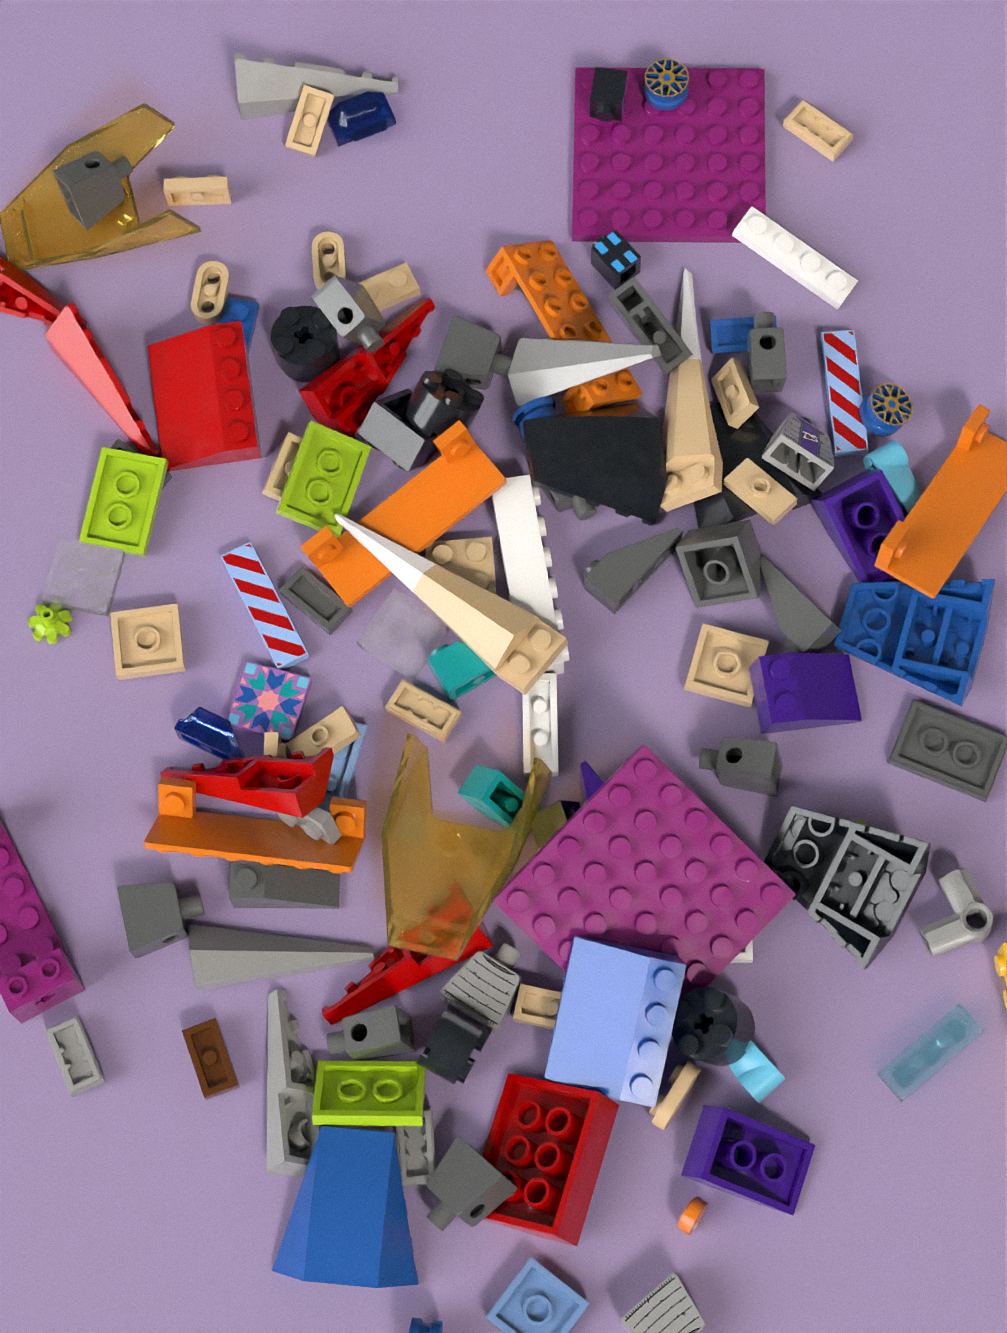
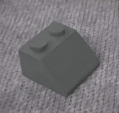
(721, 563)

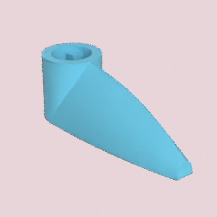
(894, 463)
(756, 1073)

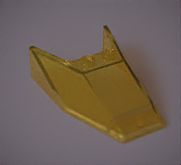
(44, 233)
(442, 870)

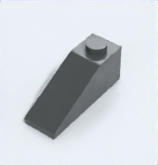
(648, 324)
(625, 570)
(797, 615)
(282, 887)

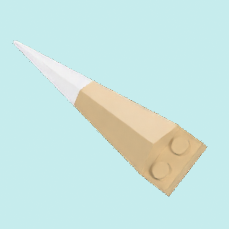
(688, 427)
(497, 631)

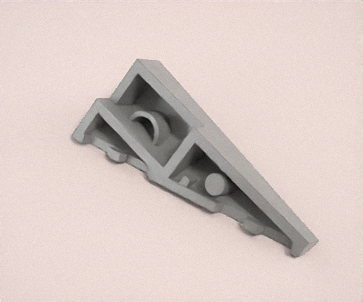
(276, 89)
(554, 366)
(239, 956)
(289, 1093)

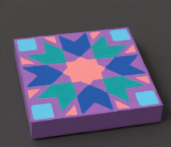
(269, 701)

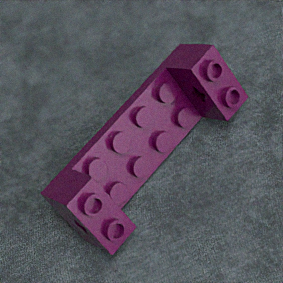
(32, 957)

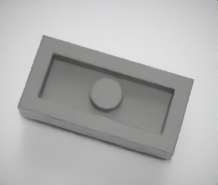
(315, 824)

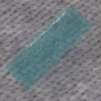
(930, 1052)

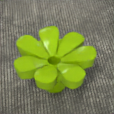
(50, 623)

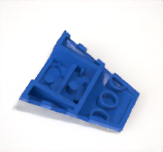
(918, 636)
(350, 1214)

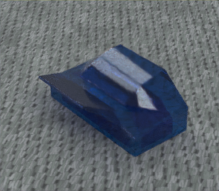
(360, 117)
(210, 734)

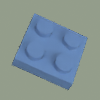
(537, 1303)

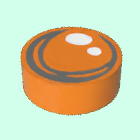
(692, 1215)

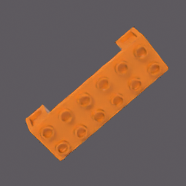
(562, 312)
(950, 510)
(410, 516)
(253, 839)

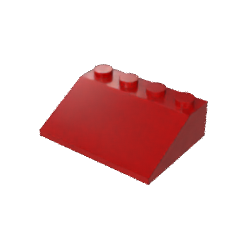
(204, 397)
(552, 1149)

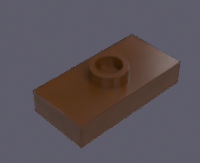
(210, 1058)

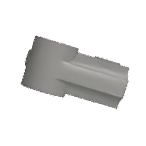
(953, 930)

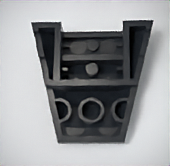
(736, 446)
(602, 456)
(849, 876)

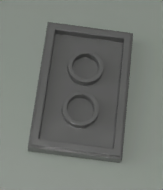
(949, 750)

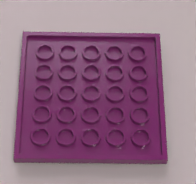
(674, 170)
(647, 873)

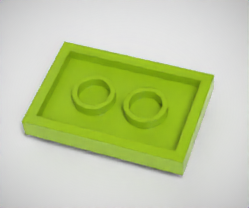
(323, 478)
(124, 501)
(369, 1093)

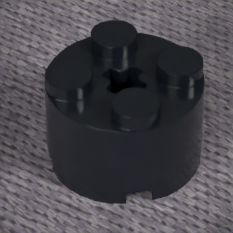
(304, 342)
(442, 401)
(712, 1026)
(454, 1042)

